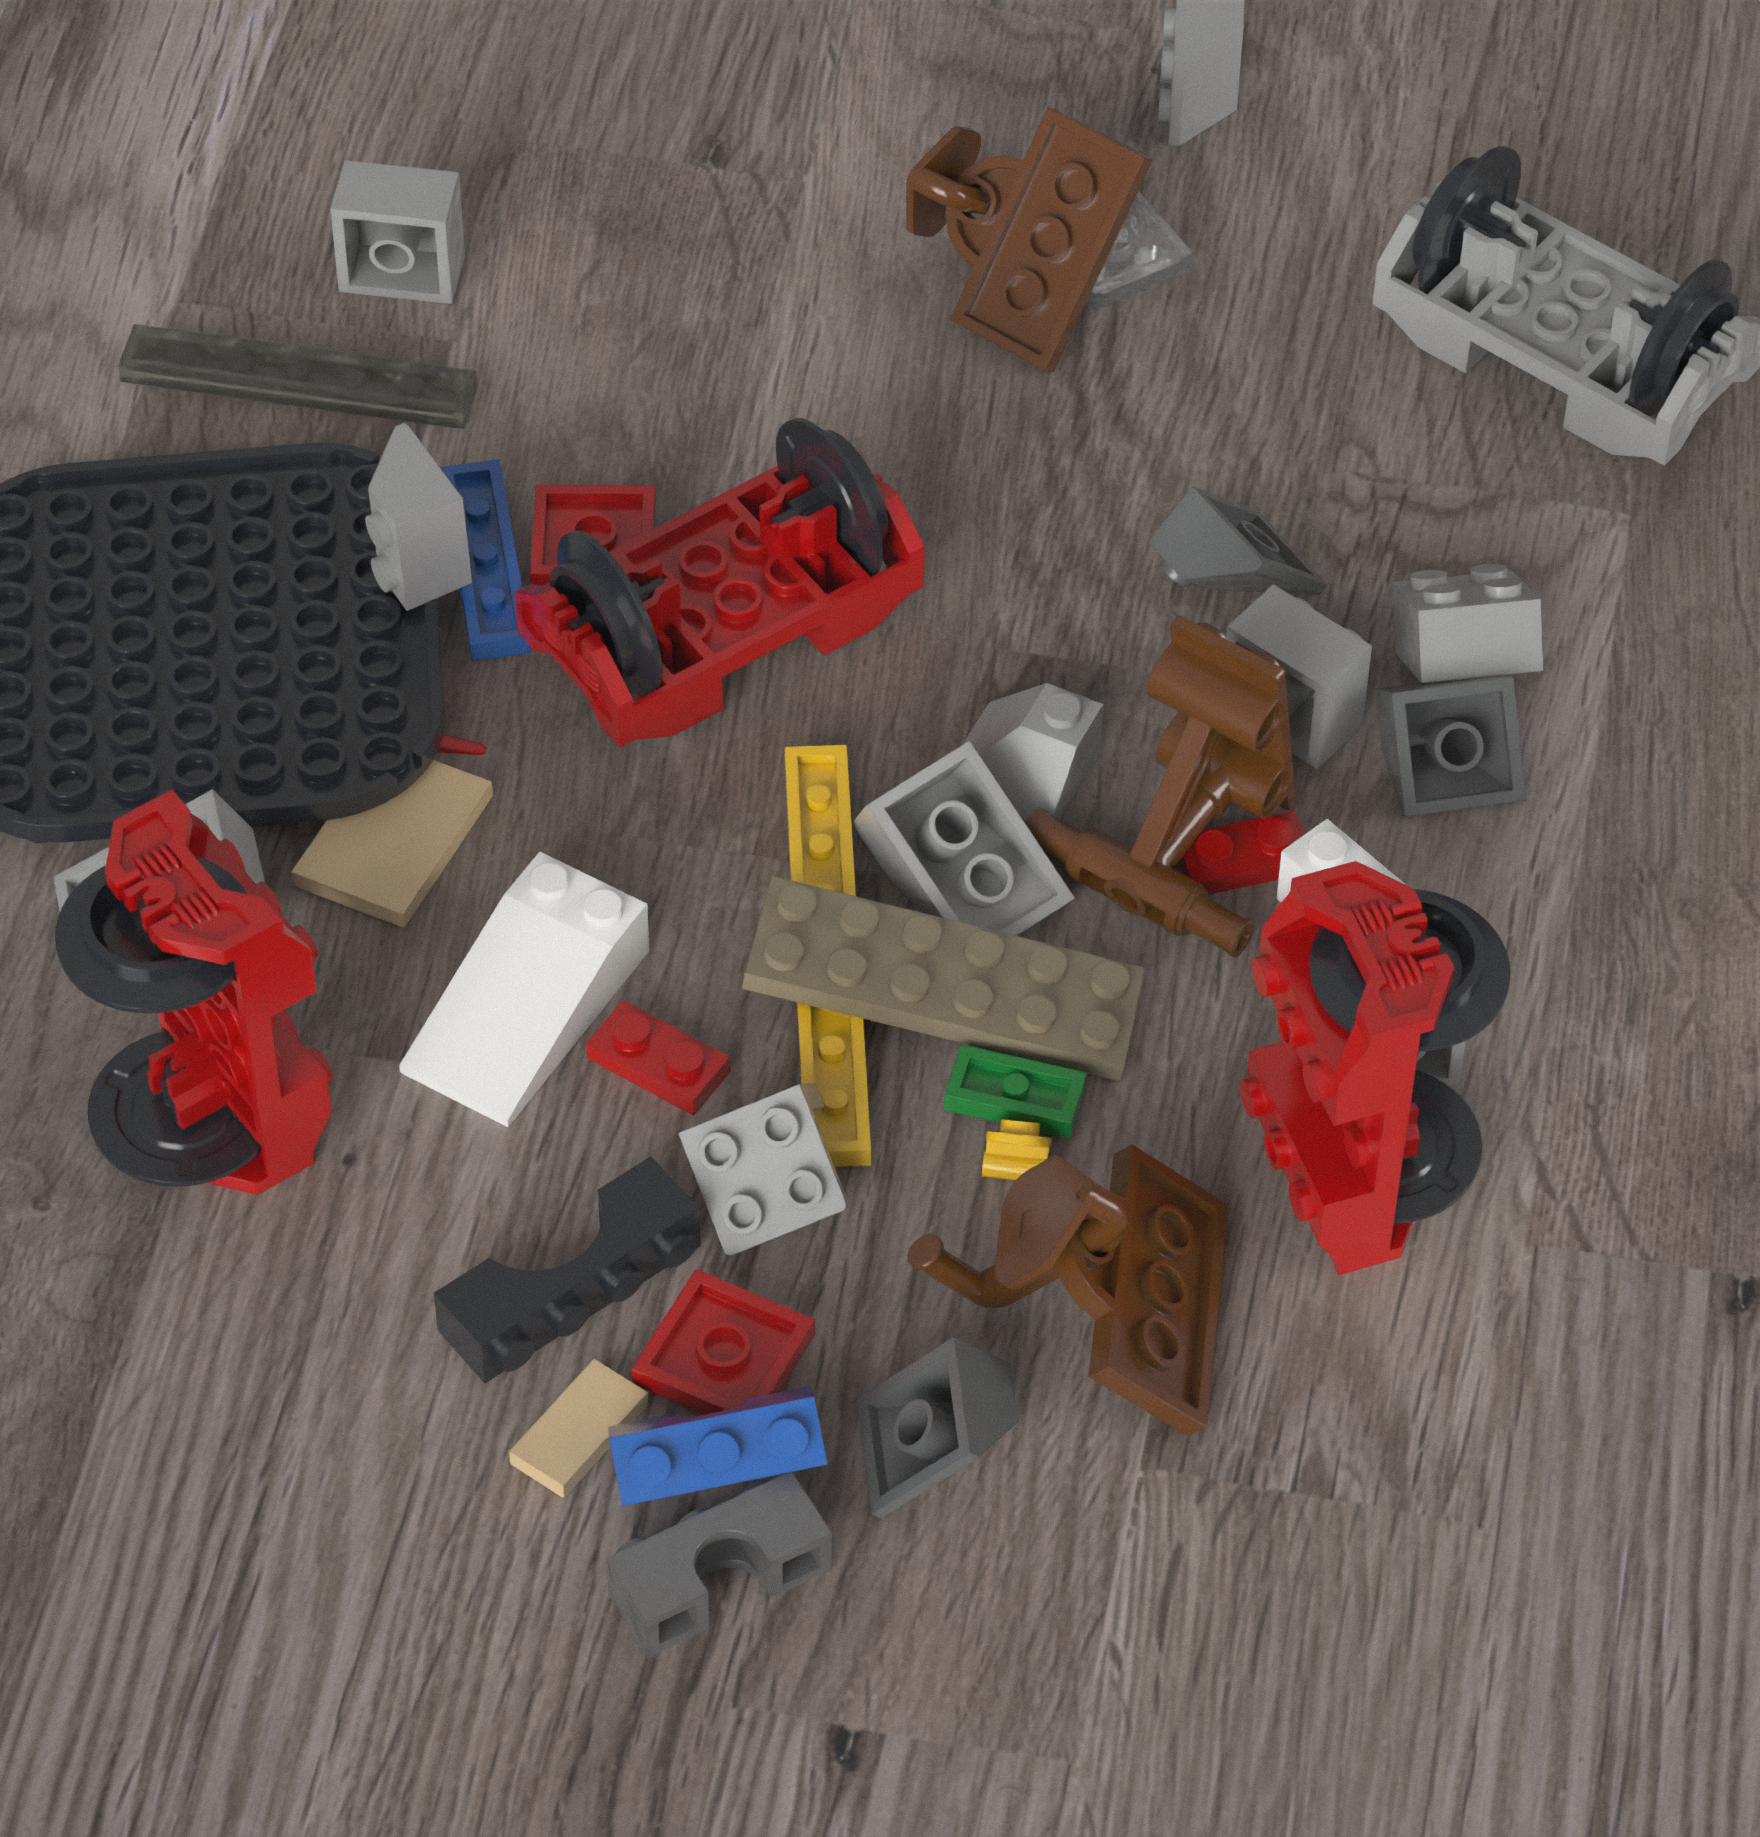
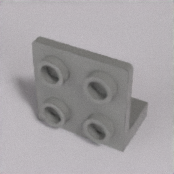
(765, 1169)

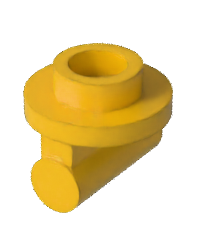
(1014, 1149)

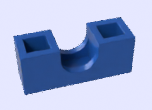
(717, 1449)

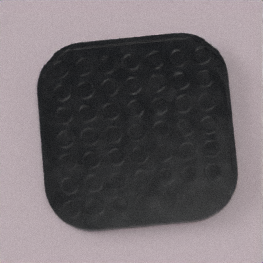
(205, 637)

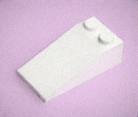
(529, 988)

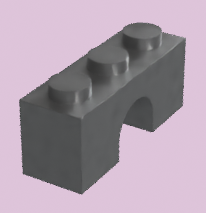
(762, 1530)

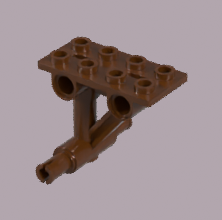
(1217, 751)

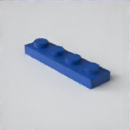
(494, 565)

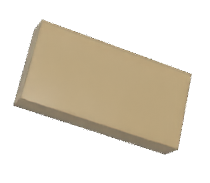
(575, 1428)

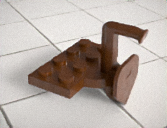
(1040, 232)
(1130, 1257)

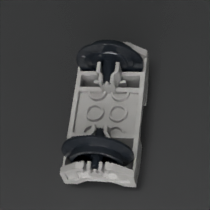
(1564, 310)

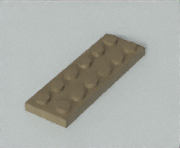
(944, 978)

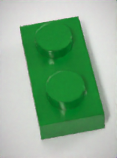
(1015, 1089)

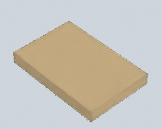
(395, 852)

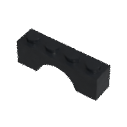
(506, 1313)

